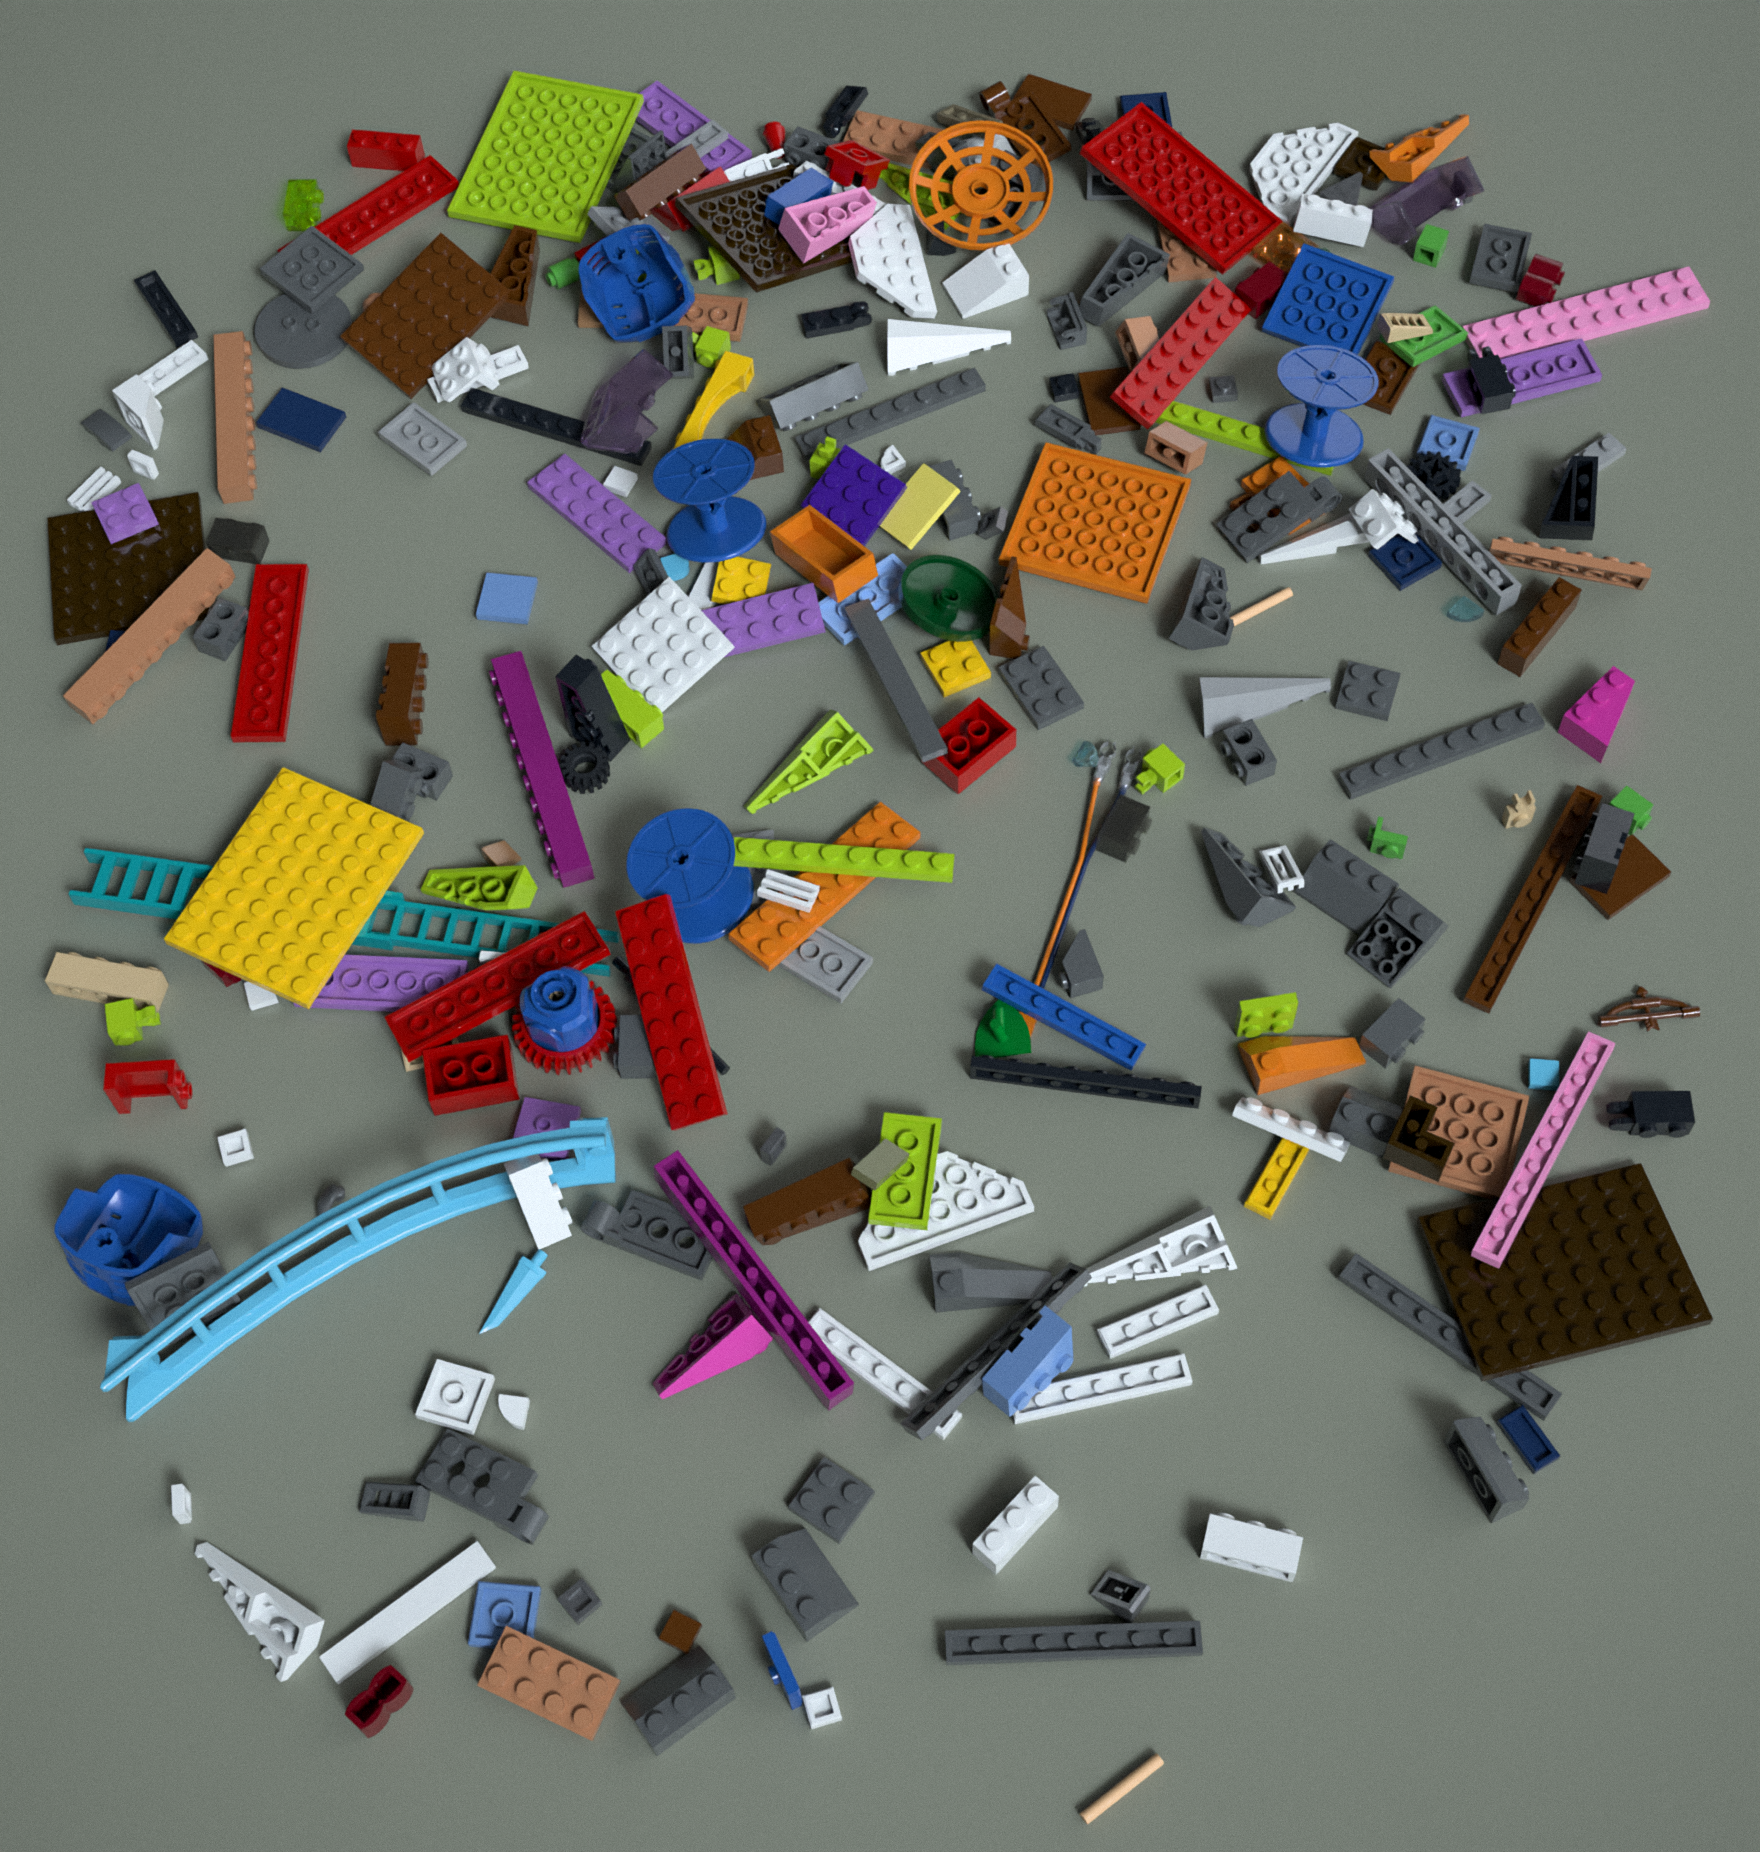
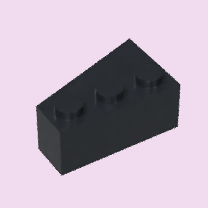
(1574, 504)
(1603, 848)

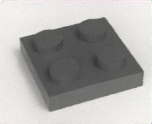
(1368, 690)
(831, 1500)

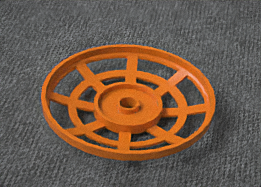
(983, 176)

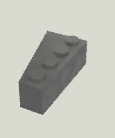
(1122, 278)

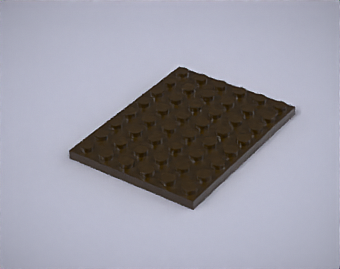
(1579, 1279)

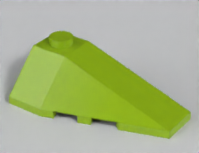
(483, 886)

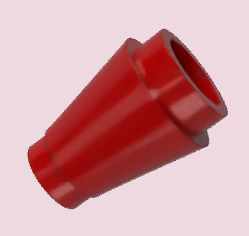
(774, 136)

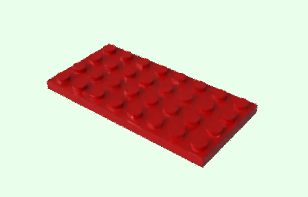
(1181, 187)

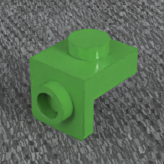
(1386, 843)

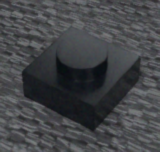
(1064, 387)

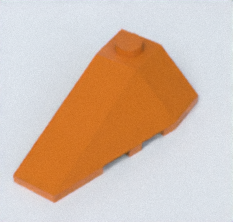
(1290, 1060)

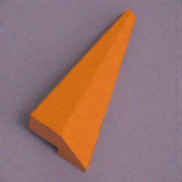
(1417, 151)

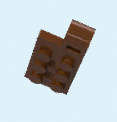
(1021, 112)

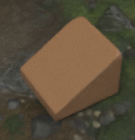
(500, 854)

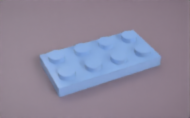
(881, 592)

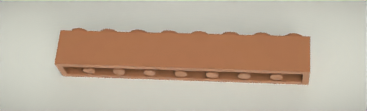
(234, 417)
(149, 636)

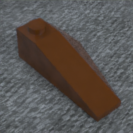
(1008, 619)

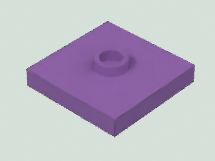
(545, 1116)

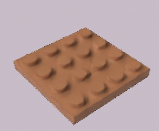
(1482, 1124)

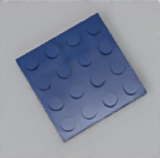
(1327, 301)

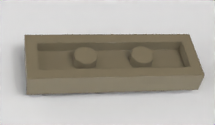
(956, 114)

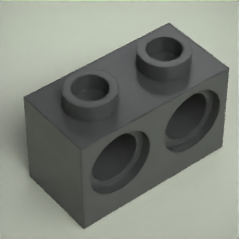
(807, 146)
(221, 629)
(1252, 751)
(431, 766)

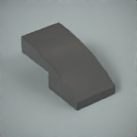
(106, 429)

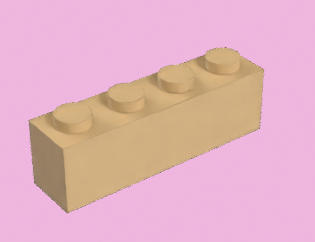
(105, 981)

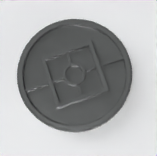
(298, 338)

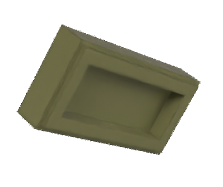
(880, 1164)

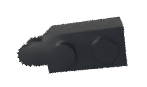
(1489, 381)
(1654, 1113)

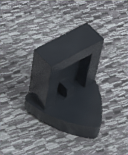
(936, 246)

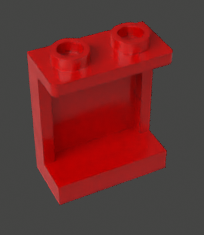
(145, 1079)

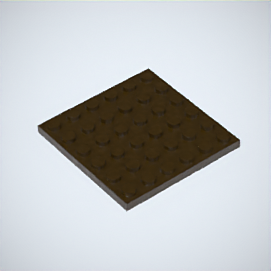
(751, 243)
(112, 585)

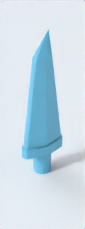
(521, 1282)

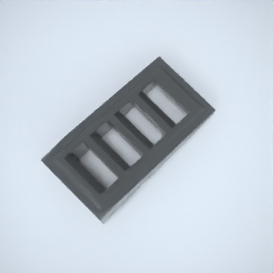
(414, 1502)

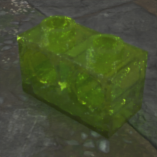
(302, 204)

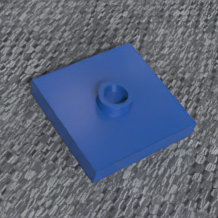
(781, 1671)

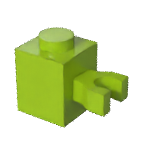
(715, 265)
(711, 346)
(823, 457)
(1160, 769)
(126, 1021)

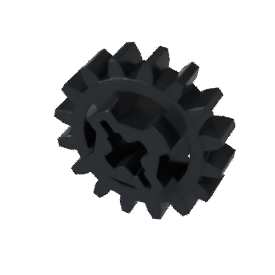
(1445, 478)

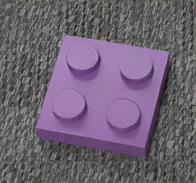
(125, 513)

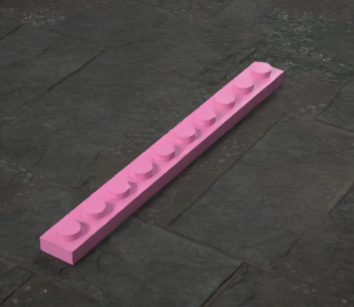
(1542, 1150)

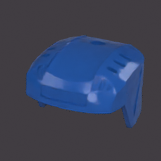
(644, 304)
(152, 1230)

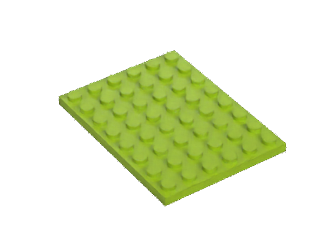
(546, 156)

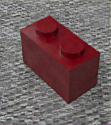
(1261, 288)

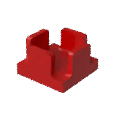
(853, 158)

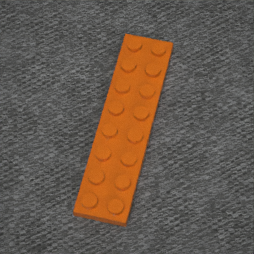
(778, 929)

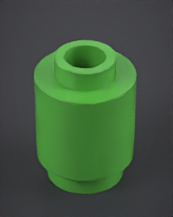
(563, 273)

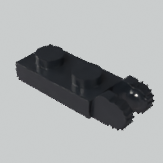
(836, 319)

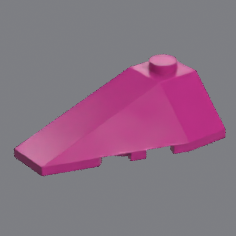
(727, 1342)

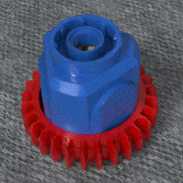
(563, 1021)

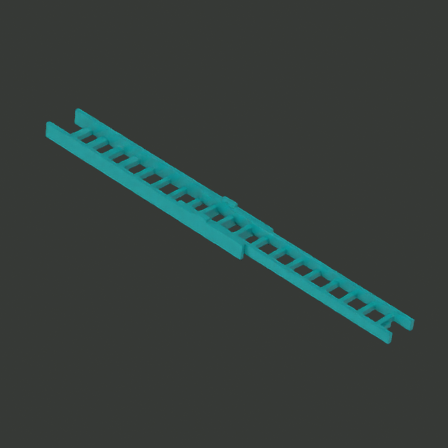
(390, 901)

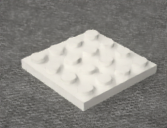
(663, 645)

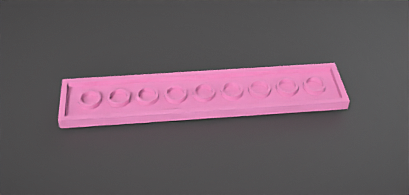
(1590, 314)

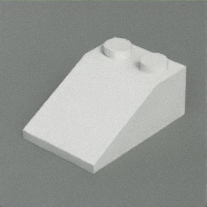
(988, 281)

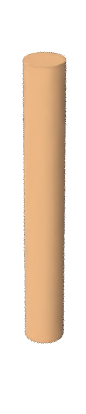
(1262, 606)
(1121, 1788)

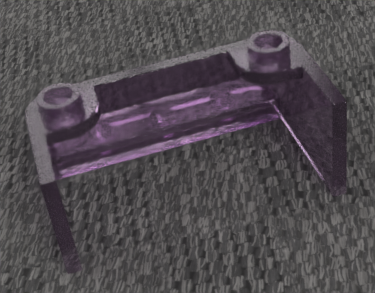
(1423, 198)
(616, 409)

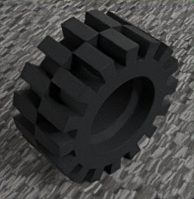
(585, 780)

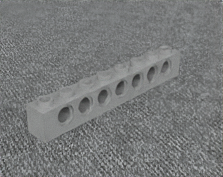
(1444, 532)

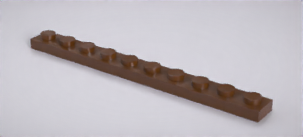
(1532, 900)

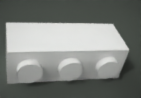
(1333, 220)
(539, 1199)
(1015, 1525)
(1251, 1547)

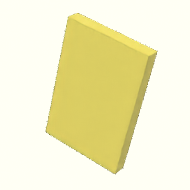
(919, 506)

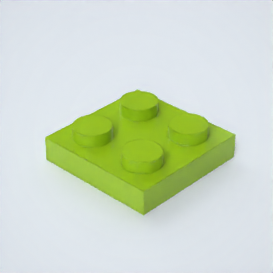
(1266, 1015)

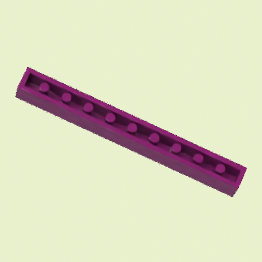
(542, 770)
(753, 1280)

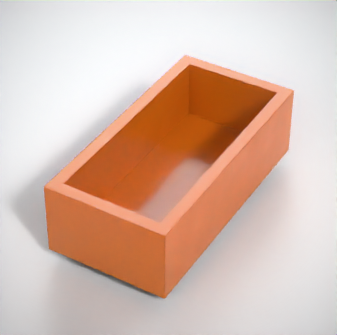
(824, 553)

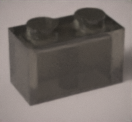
(238, 540)
(1123, 828)

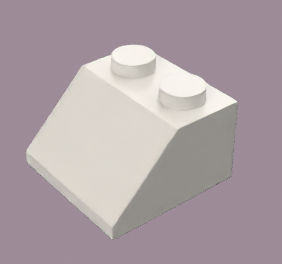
(140, 409)

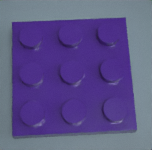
(855, 494)

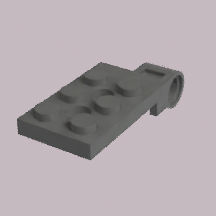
(1295, 507)
(634, 1228)
(499, 1500)

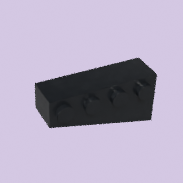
(589, 707)

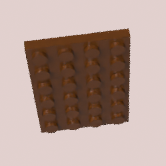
(425, 314)

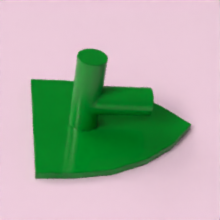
(1002, 1032)

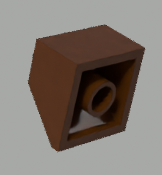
(761, 440)

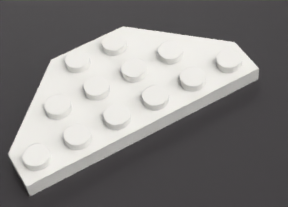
(1297, 166)
(891, 259)
(962, 1203)

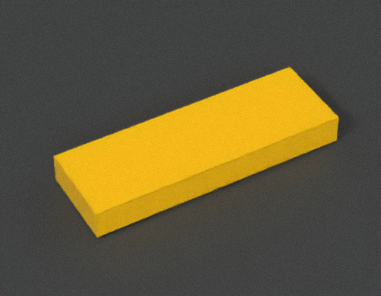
(1276, 1178)

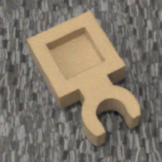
(1520, 812)

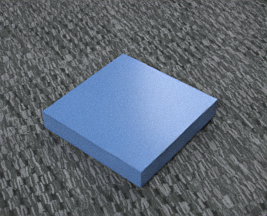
(1450, 439)
(507, 598)
(503, 1606)

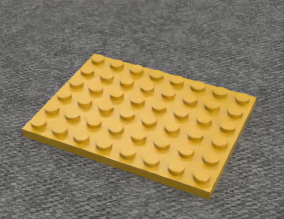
(294, 887)

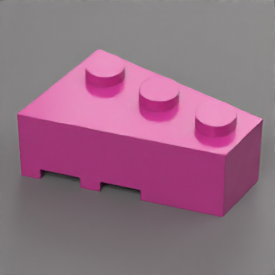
(1597, 713)

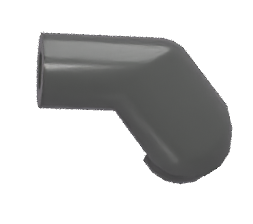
(329, 1196)

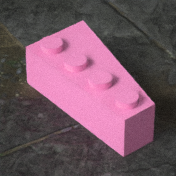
(825, 221)

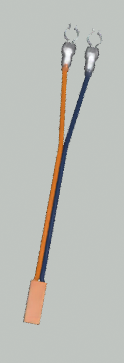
(1103, 767)

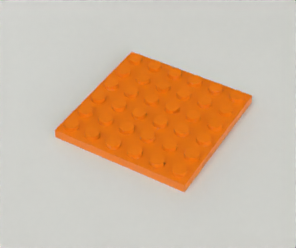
(1096, 522)

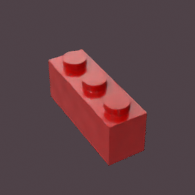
(384, 150)

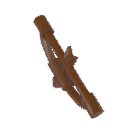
(1649, 1018)

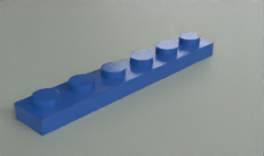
(1063, 1017)

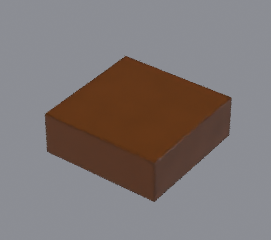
(680, 1632)

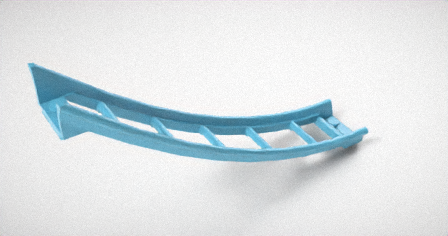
(153, 1380)

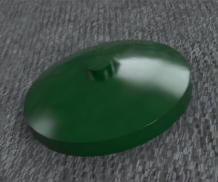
(948, 597)

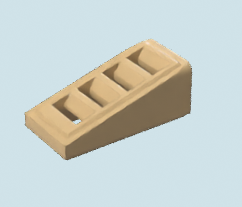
(1397, 326)

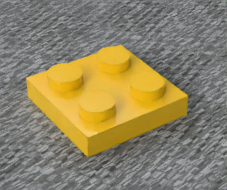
(740, 580)
(955, 666)

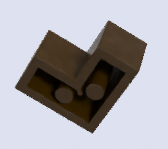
(1415, 1146)

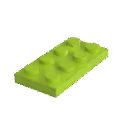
(907, 1194)

